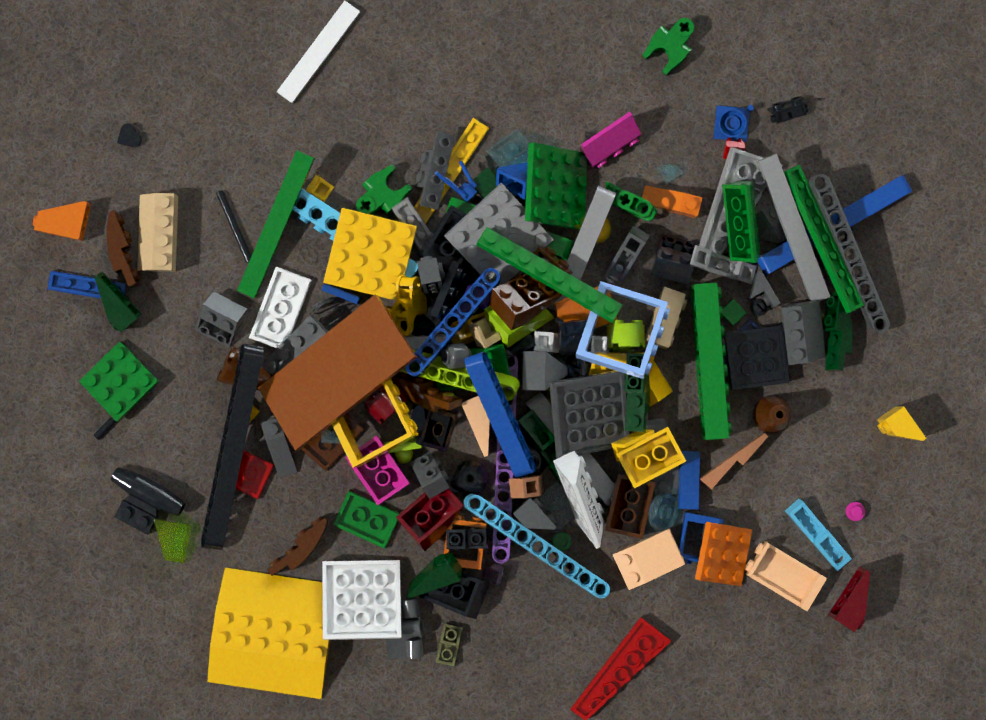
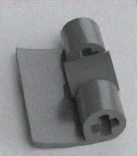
(412, 630)

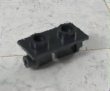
(795, 106)

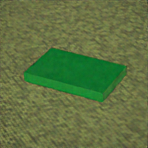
(366, 519)

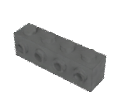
(431, 275)

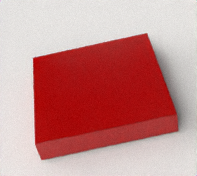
(253, 474)

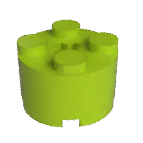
(626, 336)

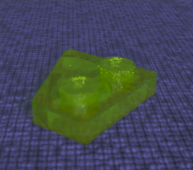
(173, 539)

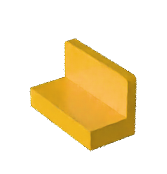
(629, 440)

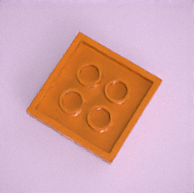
(723, 554)

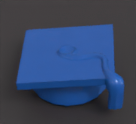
(732, 123)

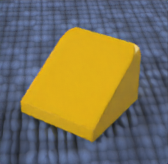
(320, 188)

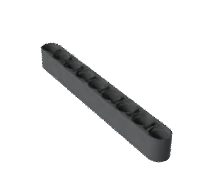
(850, 243)

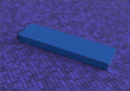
(77, 284)

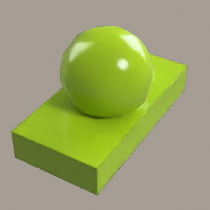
(403, 452)

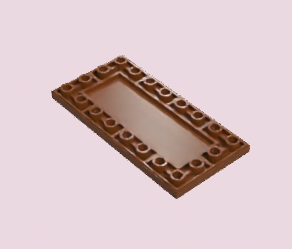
(337, 372)

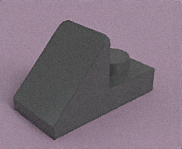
(760, 285)

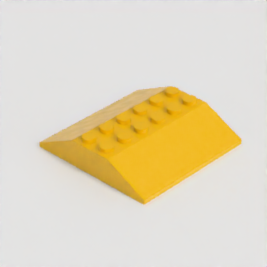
(269, 634)

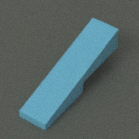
(817, 534)

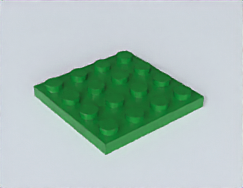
(555, 186)

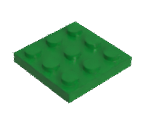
(119, 381)

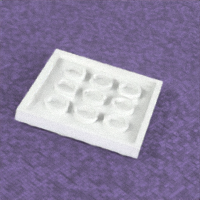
(361, 600)

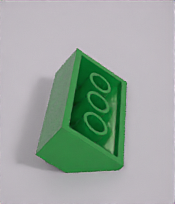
(741, 221)

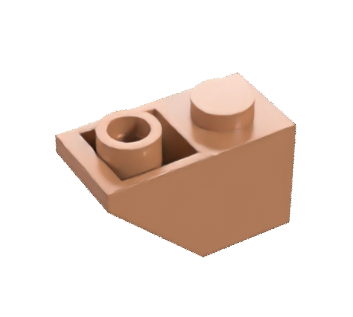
(526, 486)

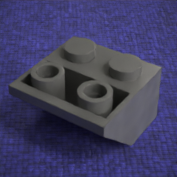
(220, 319)
(534, 516)

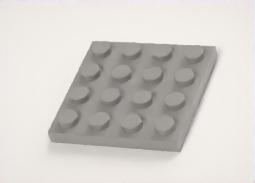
(505, 216)

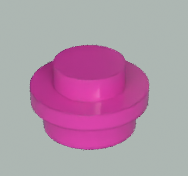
(855, 511)

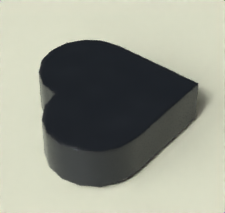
(128, 136)
(423, 326)

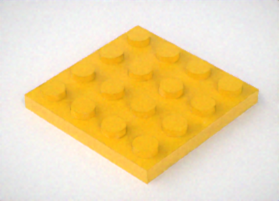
(369, 253)

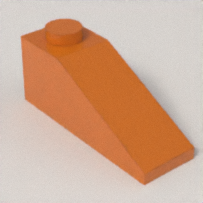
(673, 201)

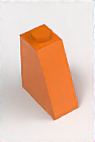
(64, 221)

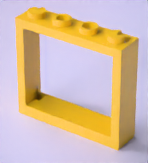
(349, 443)

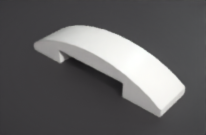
(550, 342)

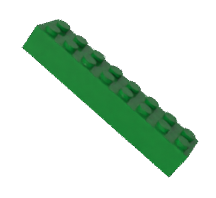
(709, 361)

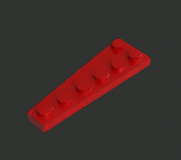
(628, 658)

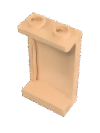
(785, 575)

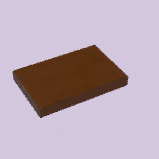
(327, 453)

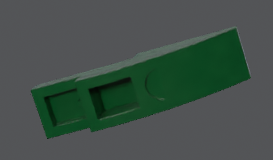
(840, 336)
(637, 396)

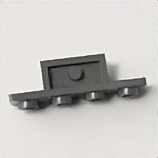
(432, 161)

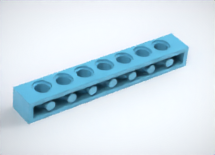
(328, 215)

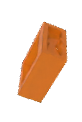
(475, 522)

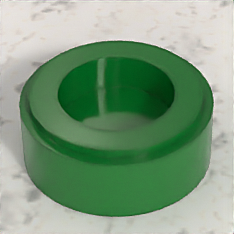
(561, 541)

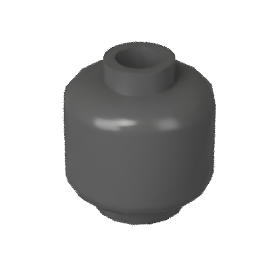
(454, 355)

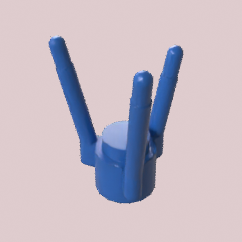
(466, 190)

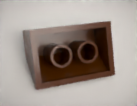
(629, 507)

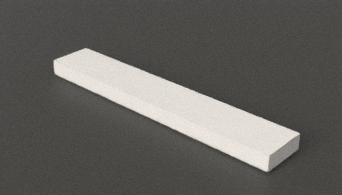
(318, 52)

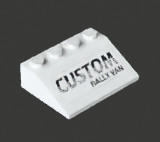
(581, 495)

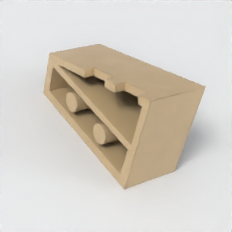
(676, 303)

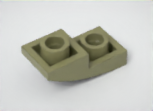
(448, 645)

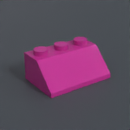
(611, 141)
(381, 475)

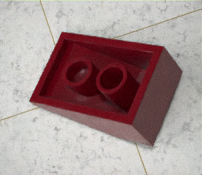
(429, 518)
(852, 603)

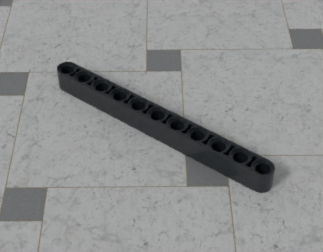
(232, 446)

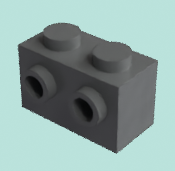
(430, 475)

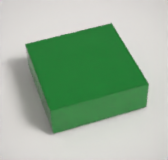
(733, 312)

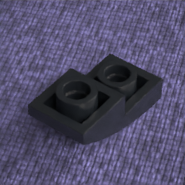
(467, 538)

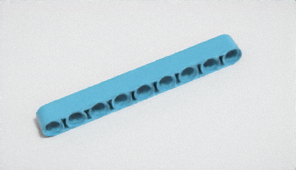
(545, 550)

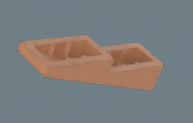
(714, 475)

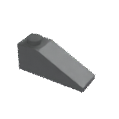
(625, 256)
(279, 448)

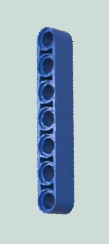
(462, 317)
(500, 414)

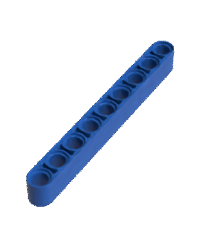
(854, 213)

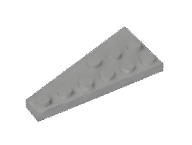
(738, 167)

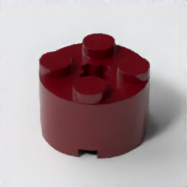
(381, 406)

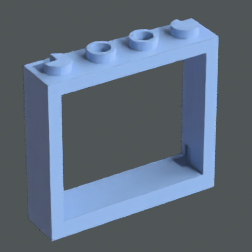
(651, 347)

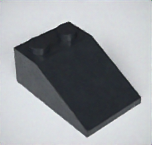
(437, 243)
(460, 597)

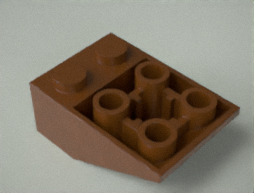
(521, 300)

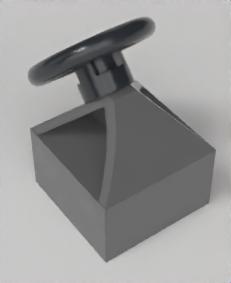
(546, 367)

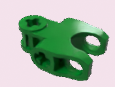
(671, 43)
(379, 194)
(635, 204)

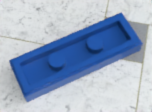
(689, 481)

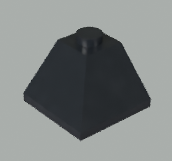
(433, 427)

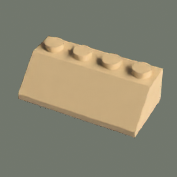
(157, 232)

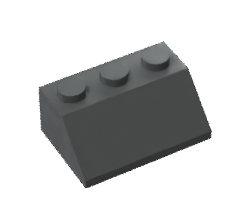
(802, 332)

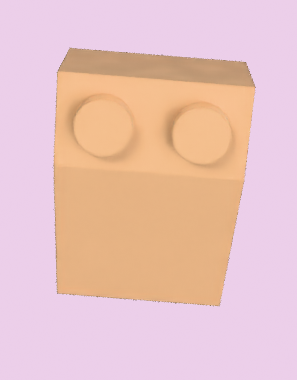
(479, 422)
(648, 558)

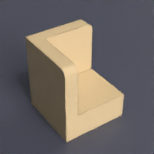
(482, 333)

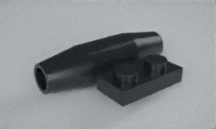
(144, 499)

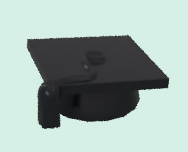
(570, 335)

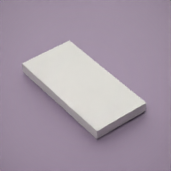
(280, 307)

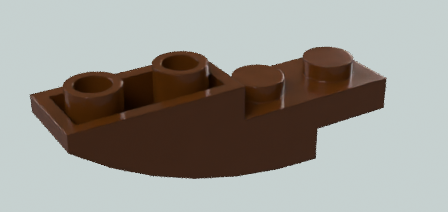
(117, 243)
(423, 394)
(306, 544)

